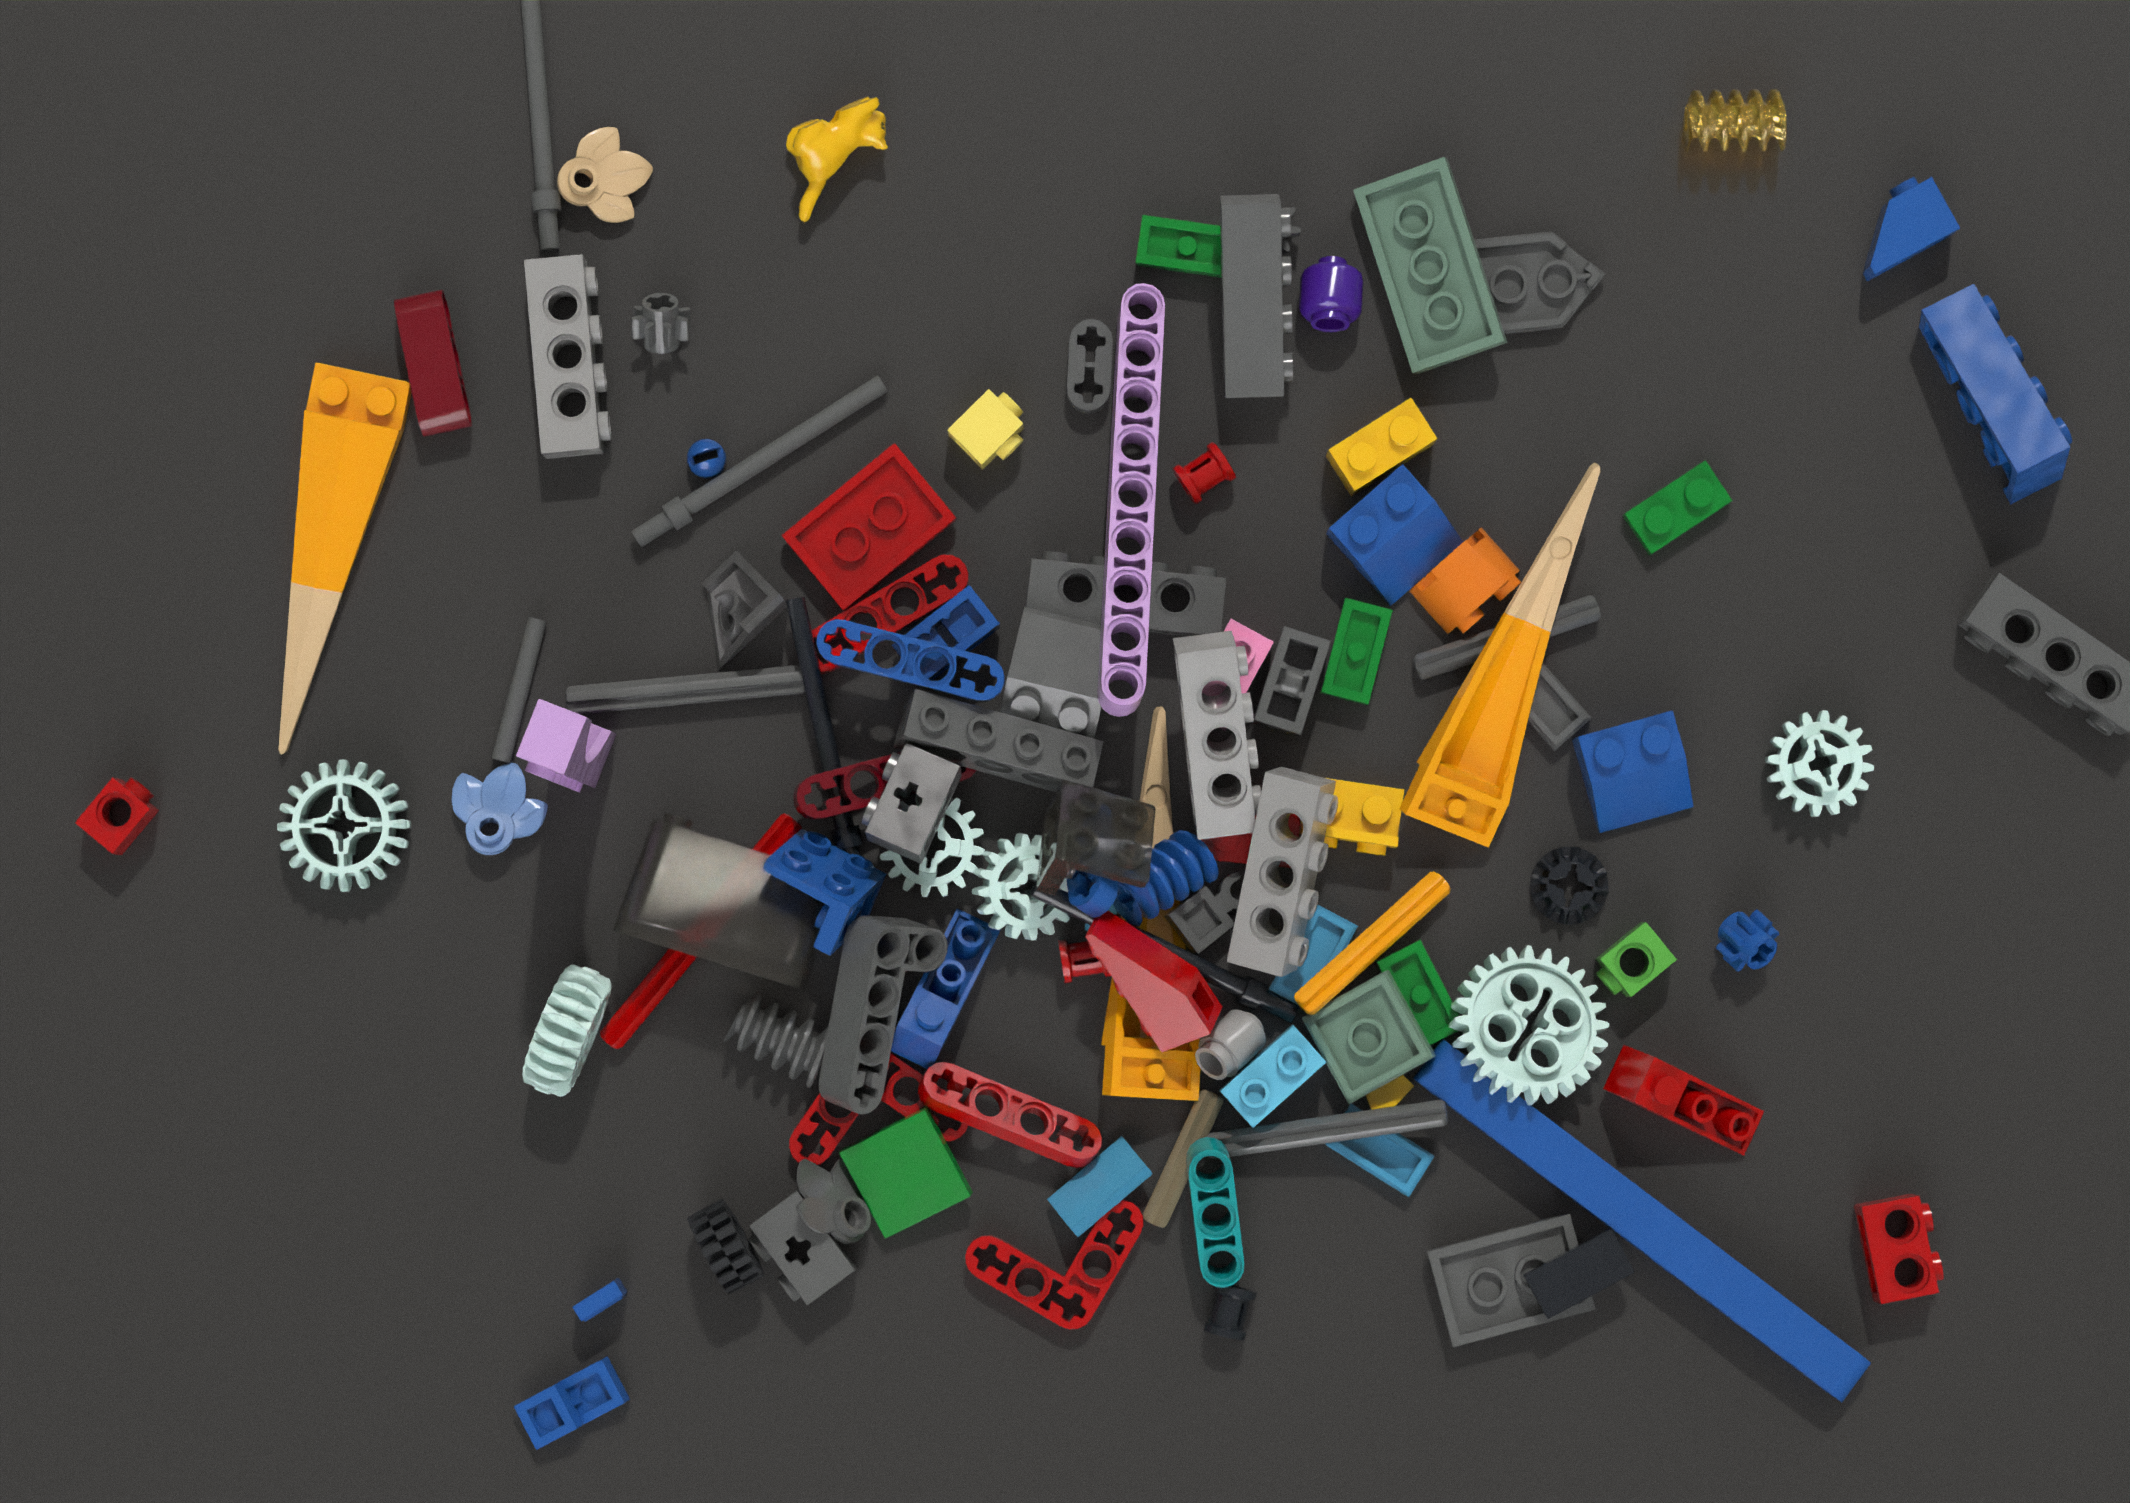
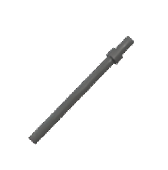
(545, 200)
(678, 512)

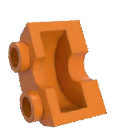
(1465, 582)

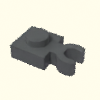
(1204, 915)

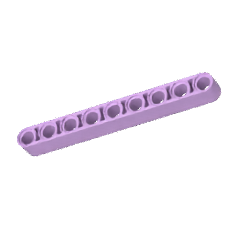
(1137, 476)

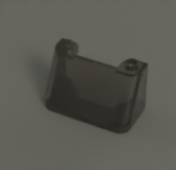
(719, 905)

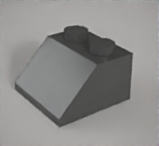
(1055, 672)

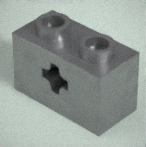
(913, 830)

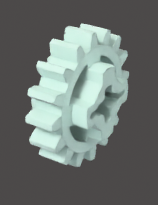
(1813, 741)
(954, 848)
(1021, 868)

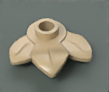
(611, 174)

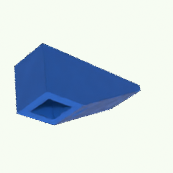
(944, 991)

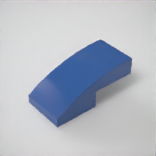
(571, 1403)

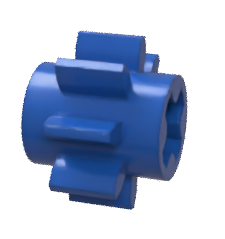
(1747, 940)

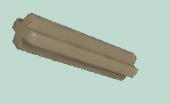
(1175, 1171)

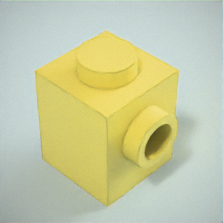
(989, 428)

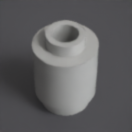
(1230, 1044)

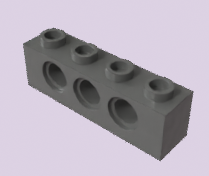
(1203, 588)
(2045, 627)
(997, 742)

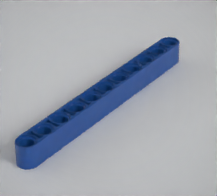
(1645, 1223)

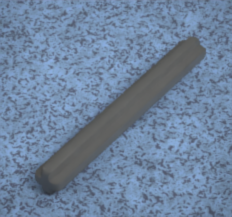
(685, 690)
(1333, 1128)

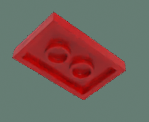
(869, 527)

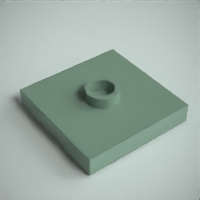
(1369, 1037)

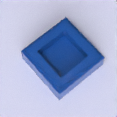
(600, 1300)

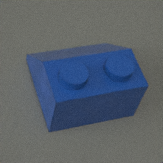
(1395, 535)
(1634, 771)

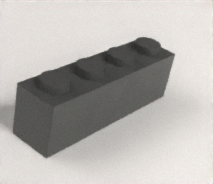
(1253, 295)

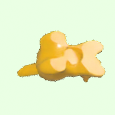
(824, 146)

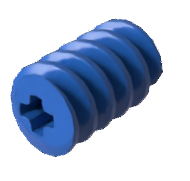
(1175, 868)

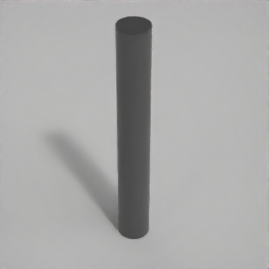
(519, 689)

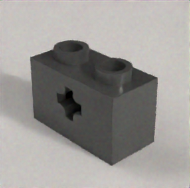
(1291, 681)
(827, 1257)

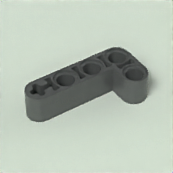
(867, 1005)

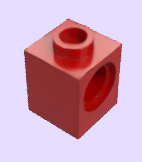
(97, 820)

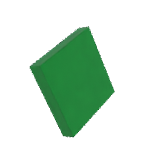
(906, 1172)

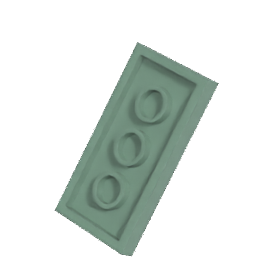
(1430, 266)

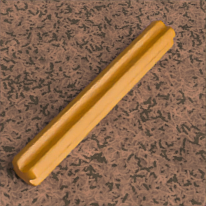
(1372, 943)

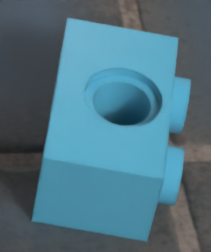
(1272, 1076)

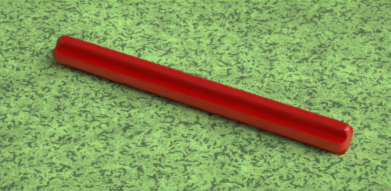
(674, 962)

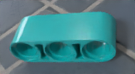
(1219, 1234)

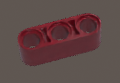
(432, 363)

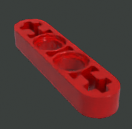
(880, 603)
(1012, 1106)

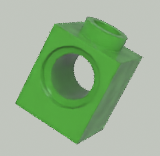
(1655, 954)

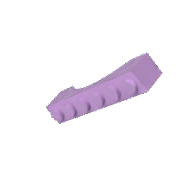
(564, 747)

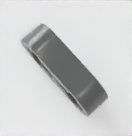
(1077, 365)

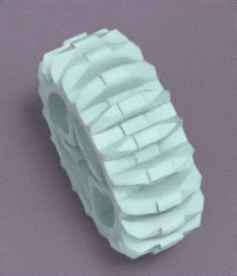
(345, 804)
(566, 1030)

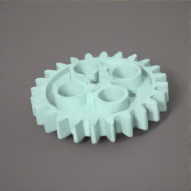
(1490, 1001)

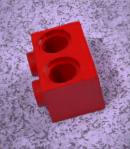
(1885, 1252)

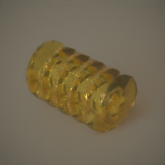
(1734, 119)

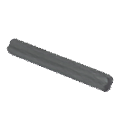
(1466, 650)

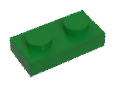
(1179, 246)
(1677, 507)
(1356, 651)
(1421, 989)

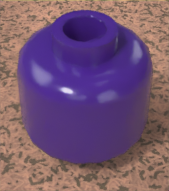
(1331, 294)

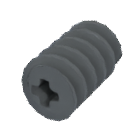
(779, 1037)

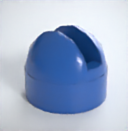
(708, 468)

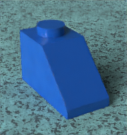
(1908, 225)

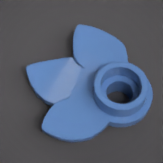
(498, 801)

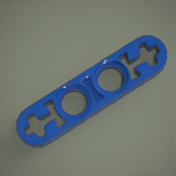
(912, 654)

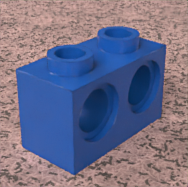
(957, 624)

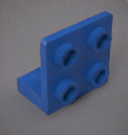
(836, 878)

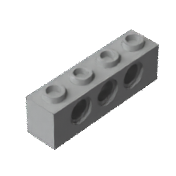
(546, 283)
(1198, 662)
(1253, 938)

